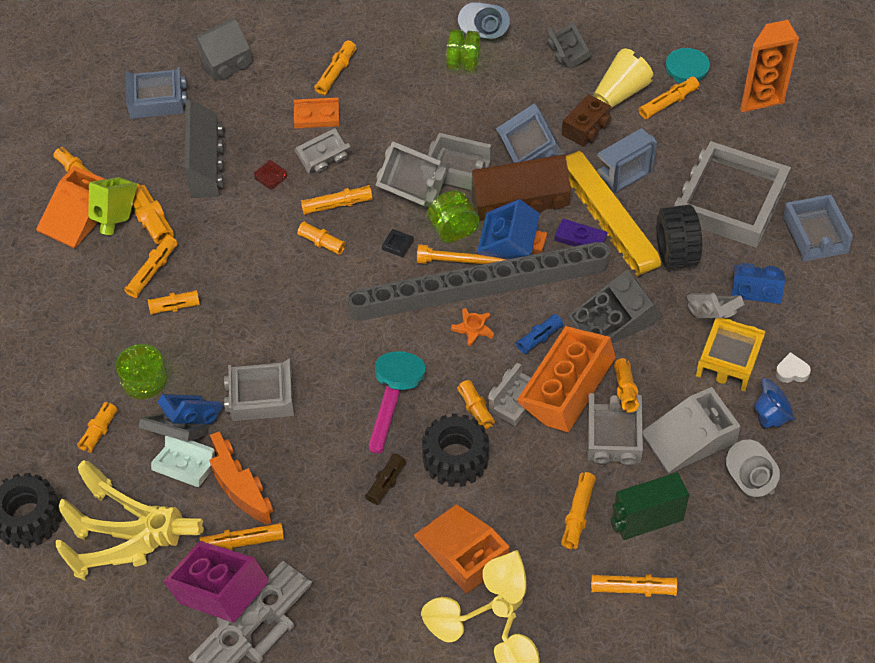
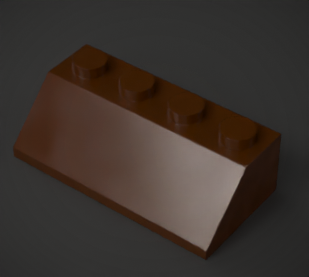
(537, 182)

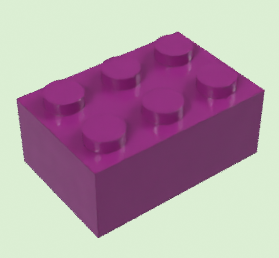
(216, 581)

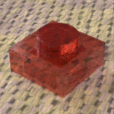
(270, 174)

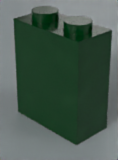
(649, 506)

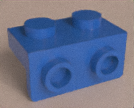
(758, 283)
(189, 409)

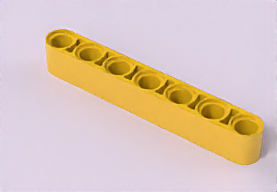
(611, 214)

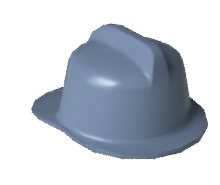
(488, 19)

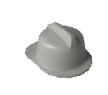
(753, 468)

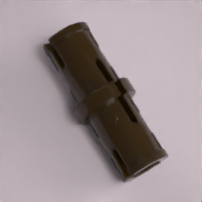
(385, 479)

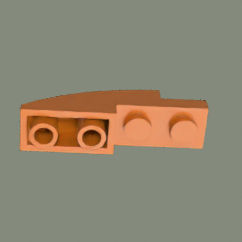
(238, 483)

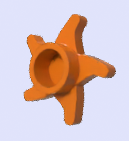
(473, 326)

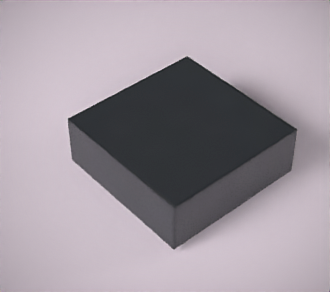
(397, 243)

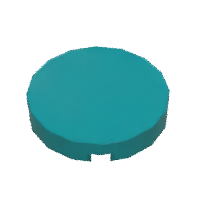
(686, 63)
(400, 370)

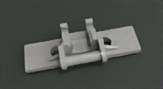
(284, 583)

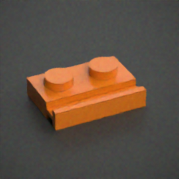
(316, 112)

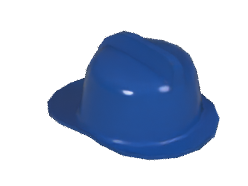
(773, 405)

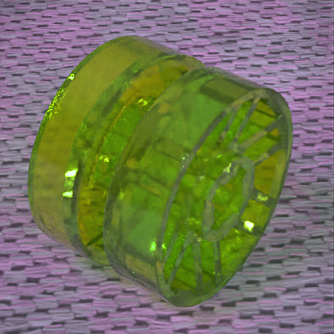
(463, 50)
(453, 216)
(141, 371)

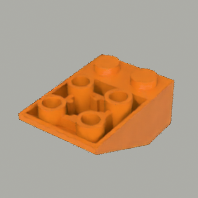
(68, 210)
(462, 545)

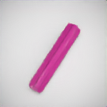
(383, 420)

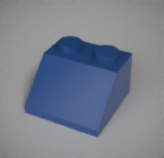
(509, 231)

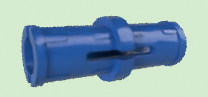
(529, 342)

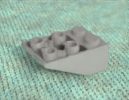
(692, 431)

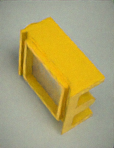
(731, 351)

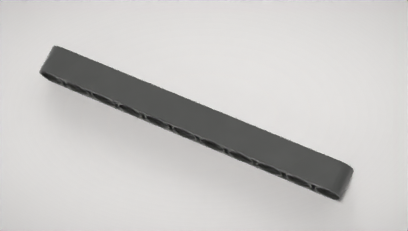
(478, 281)

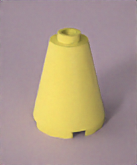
(623, 78)

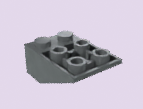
(617, 309)

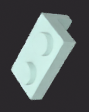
(184, 461)

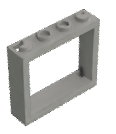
(746, 162)

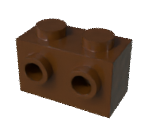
(586, 120)

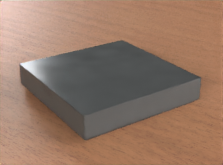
(162, 424)

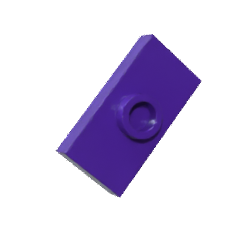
(578, 234)

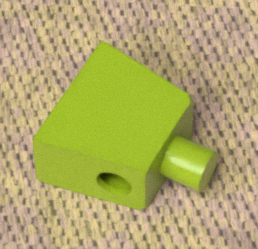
(110, 202)

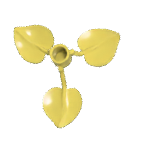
(503, 577)

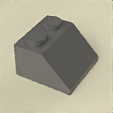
(223, 50)

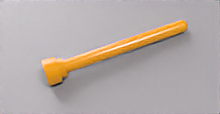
(427, 254)

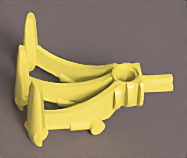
(154, 527)

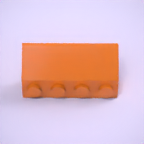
(770, 66)
(566, 377)

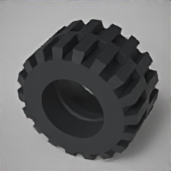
(679, 236)
(455, 467)
(36, 524)

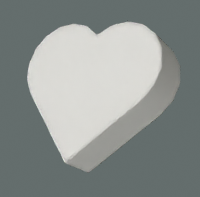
(792, 369)

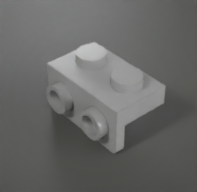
(322, 150)
(712, 306)
(504, 397)

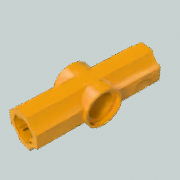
(151, 215)

